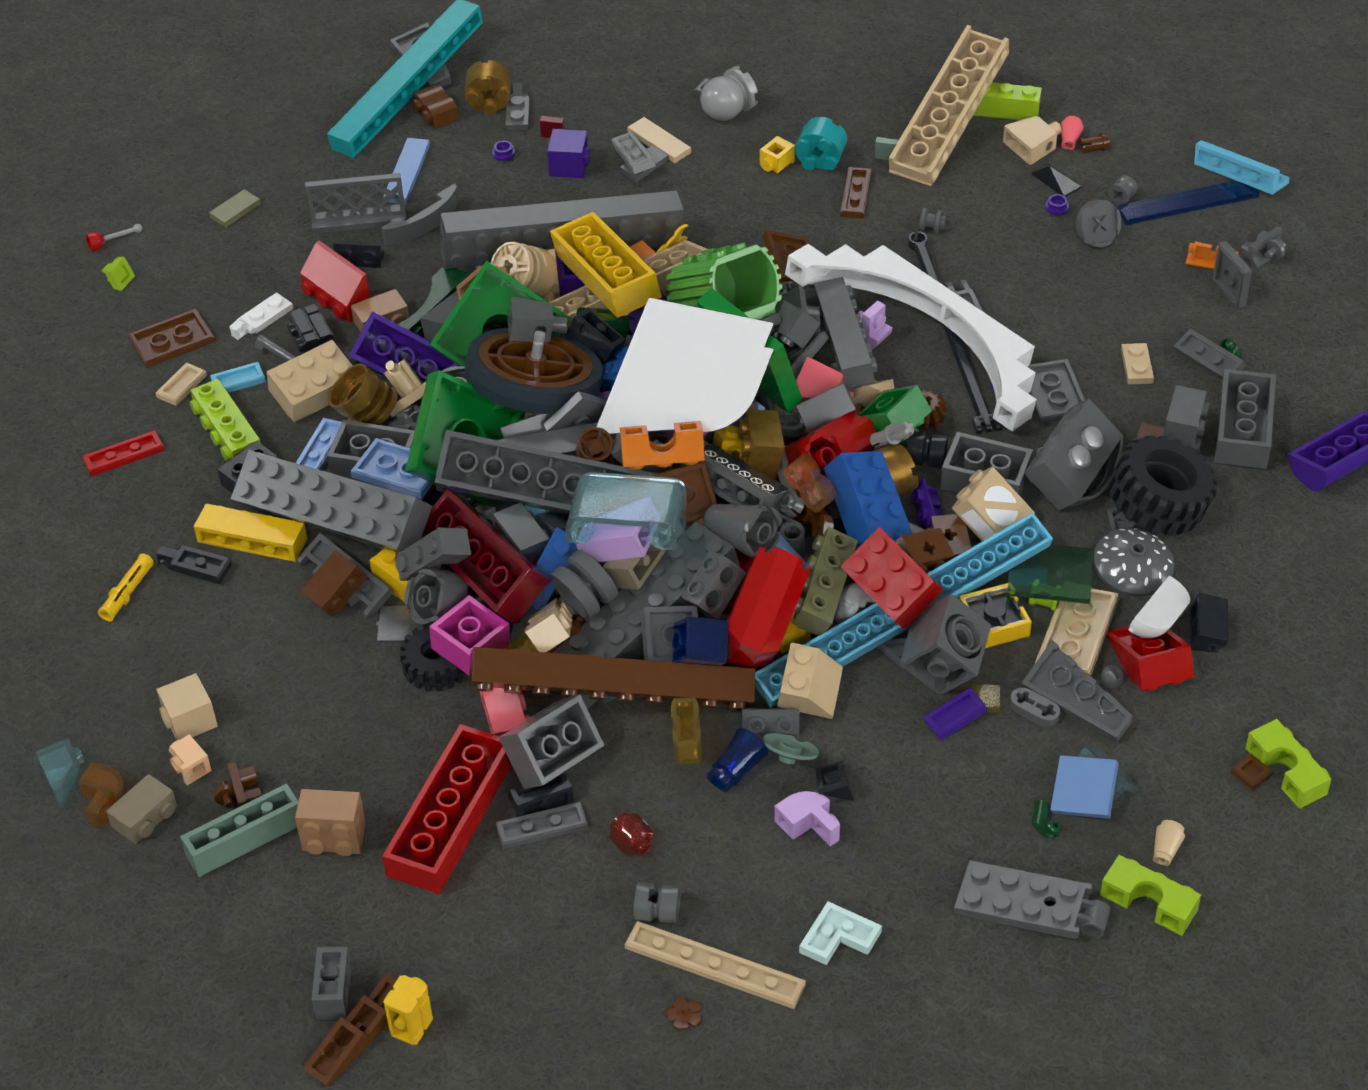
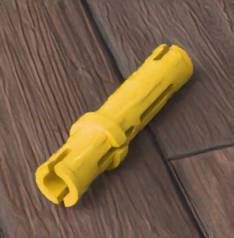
(111, 607)

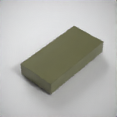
(234, 208)

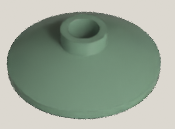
(789, 748)

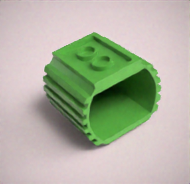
(736, 272)

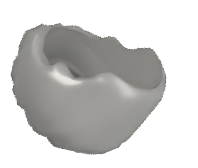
(851, 602)

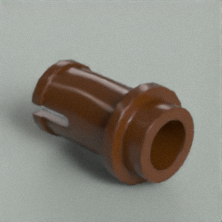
(1095, 143)

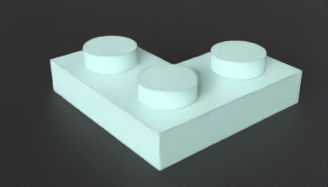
(838, 926)

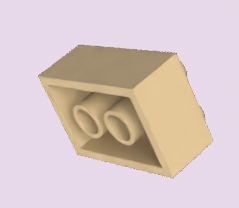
(306, 380)

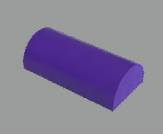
(387, 341)
(1332, 454)

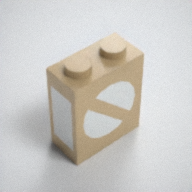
(989, 504)

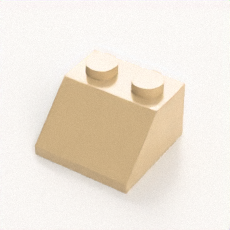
(810, 681)

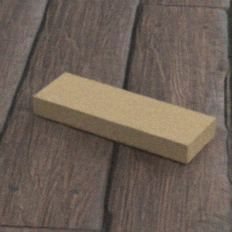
(654, 135)

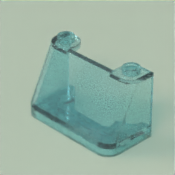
(630, 502)

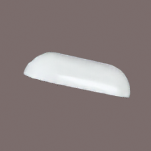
(1161, 610)

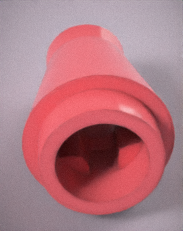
(1071, 130)

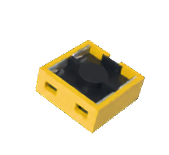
(1002, 611)

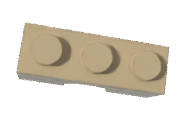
(549, 625)

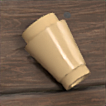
(1167, 841)

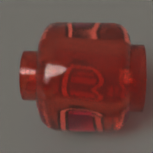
(631, 834)

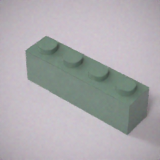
(241, 830)

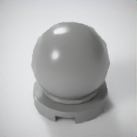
(728, 95)

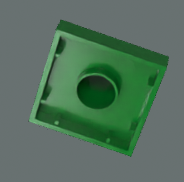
(481, 306)
(778, 380)
(458, 408)

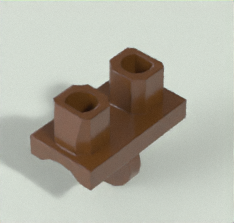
(240, 778)

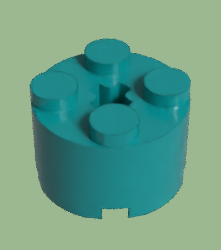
(820, 144)

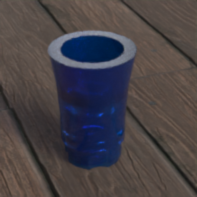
(737, 759)

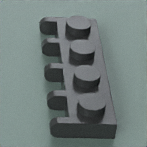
(372, 592)

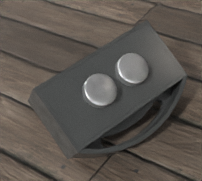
(1075, 456)

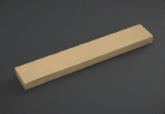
(715, 964)

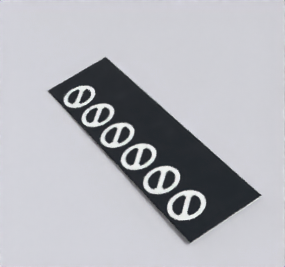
(744, 470)

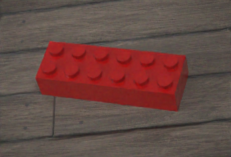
(447, 810)

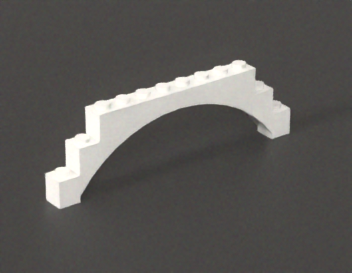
(886, 273)

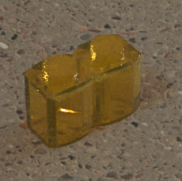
(686, 730)

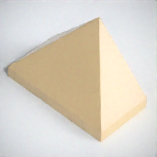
(869, 392)

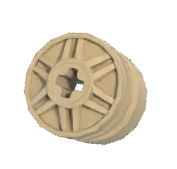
(527, 265)

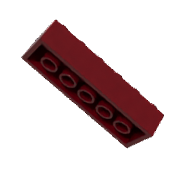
(495, 566)

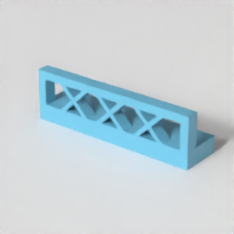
(1239, 167)

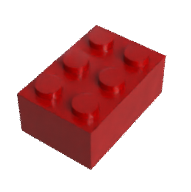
(891, 578)

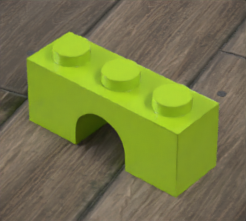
(1276, 744)
(1131, 880)

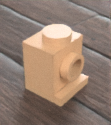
(189, 759)

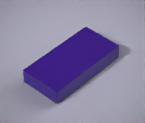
(955, 714)

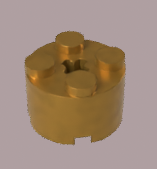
(487, 87)
(900, 467)

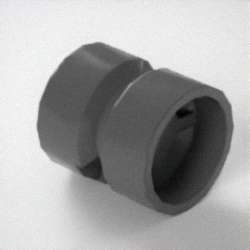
(667, 900)

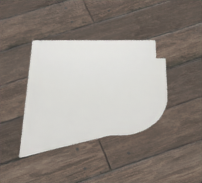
(687, 369)

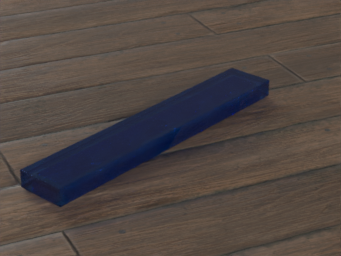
(1186, 201)

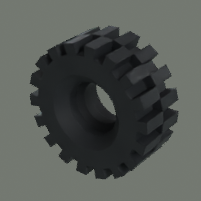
(423, 670)

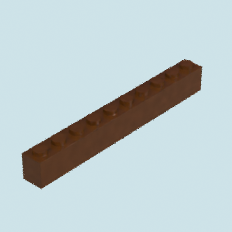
(610, 677)

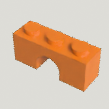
(684, 447)

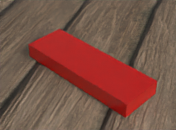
(123, 453)

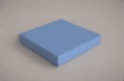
(1084, 786)

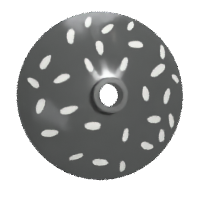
(1133, 571)

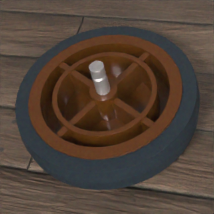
(531, 373)

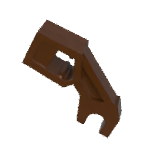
(820, 521)

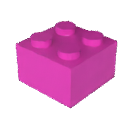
(468, 627)

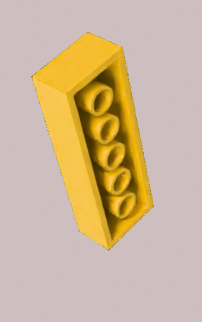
(605, 264)

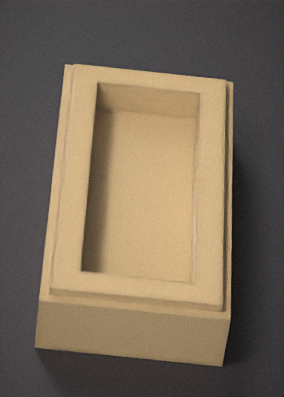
(181, 383)

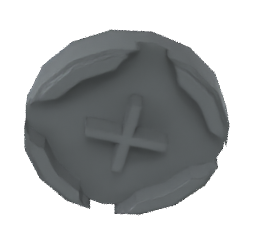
(1098, 223)

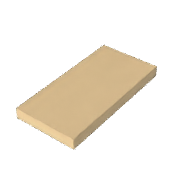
(1082, 628)

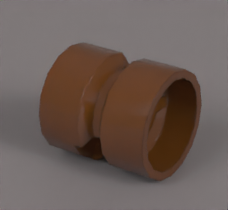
(594, 445)

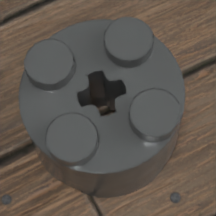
(434, 594)

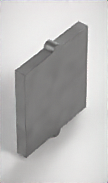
(395, 624)

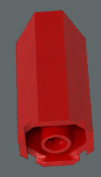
(842, 435)
(764, 607)

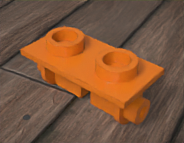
(1201, 255)

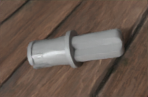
(892, 434)

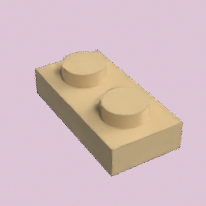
(1137, 363)

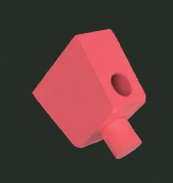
(816, 379)

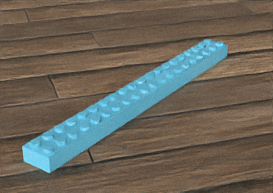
(957, 576)

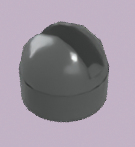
(1109, 678)

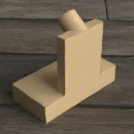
(405, 383)

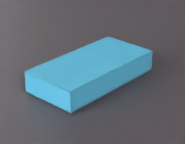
(240, 377)

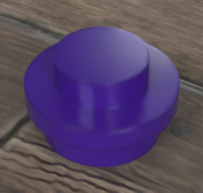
(503, 151)
(1057, 204)

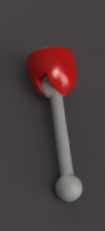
(96, 240)

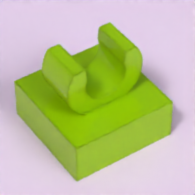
(118, 273)

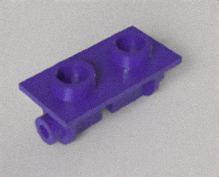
(926, 503)

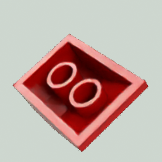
(1152, 660)

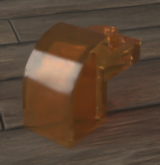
(103, 788)

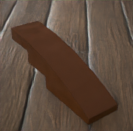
(351, 1035)

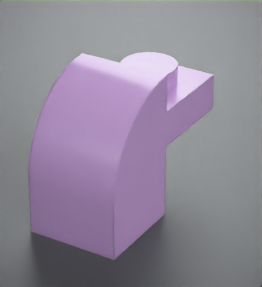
(874, 324)
(807, 811)

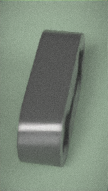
(1034, 707)

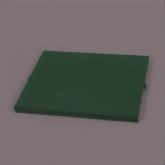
(1055, 575)

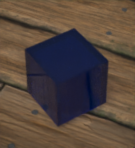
(700, 641)

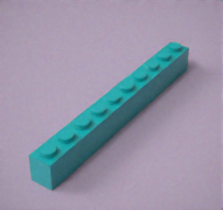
(405, 78)

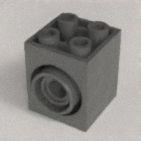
(945, 645)

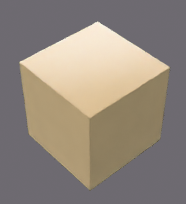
(186, 707)

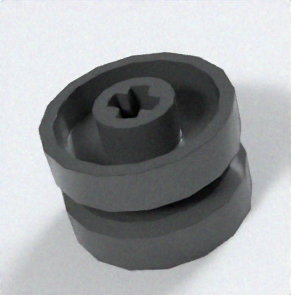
(583, 585)

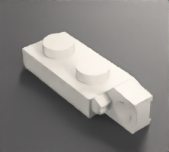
(261, 316)

